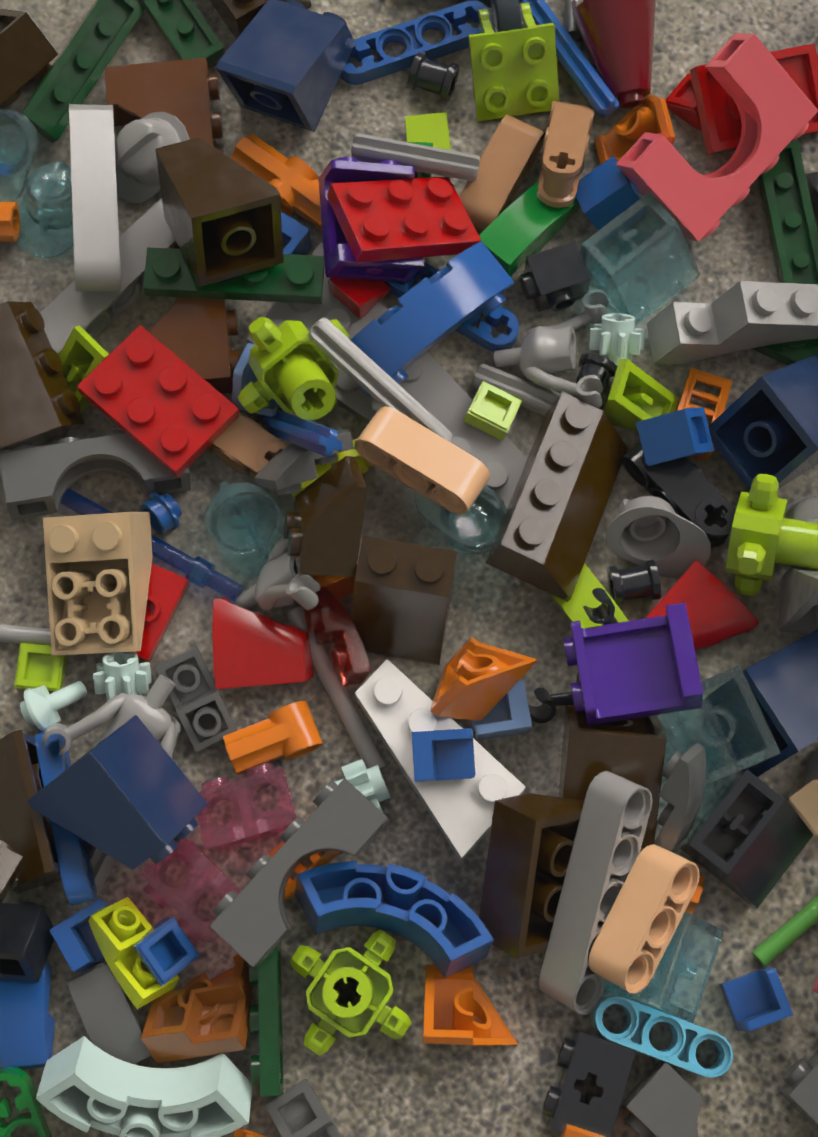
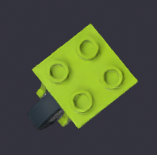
(512, 62)

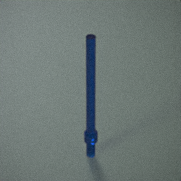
(197, 569)

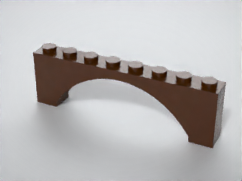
(192, 327)

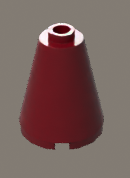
(620, 44)

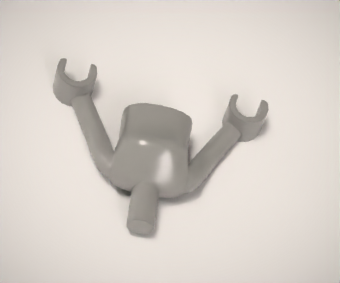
(555, 350)
(280, 583)
(124, 707)

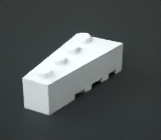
(459, 806)

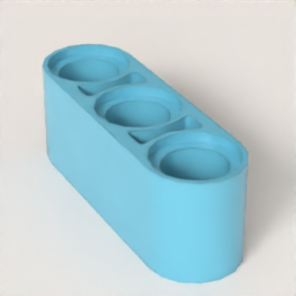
(684, 1041)

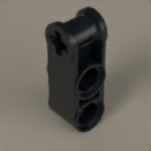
(686, 490)

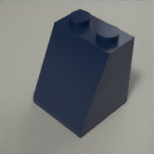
(287, 62)
(772, 425)
(788, 697)
(124, 797)

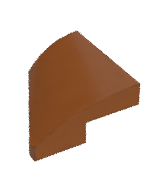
(201, 1016)

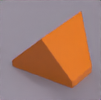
(648, 117)
(477, 680)
(460, 1011)

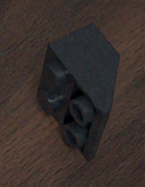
(748, 838)

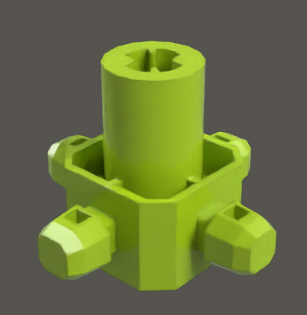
(289, 370)
(765, 537)
(374, 987)

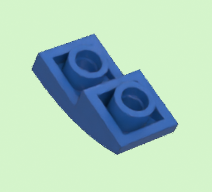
(25, 1022)

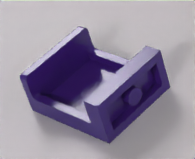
(337, 252)
(635, 667)

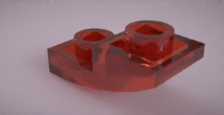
(333, 625)

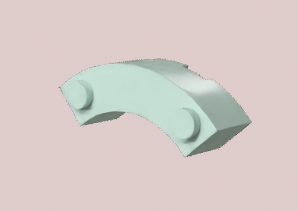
(141, 1101)

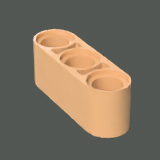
(422, 460)
(643, 918)

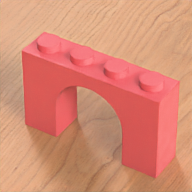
(771, 117)

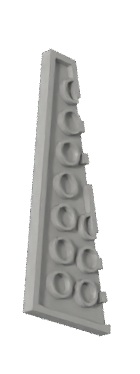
(426, 384)

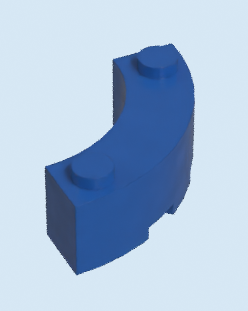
(434, 310)
(395, 902)

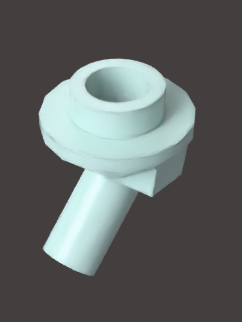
(42, 708)

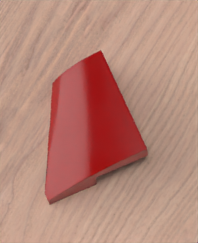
(710, 606)
(256, 648)

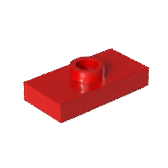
(163, 599)

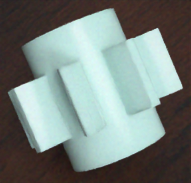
(617, 337)
(122, 674)
(367, 781)

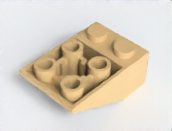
(97, 581)

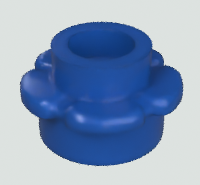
(163, 512)

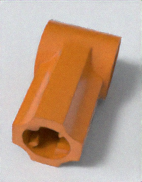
(285, 735)

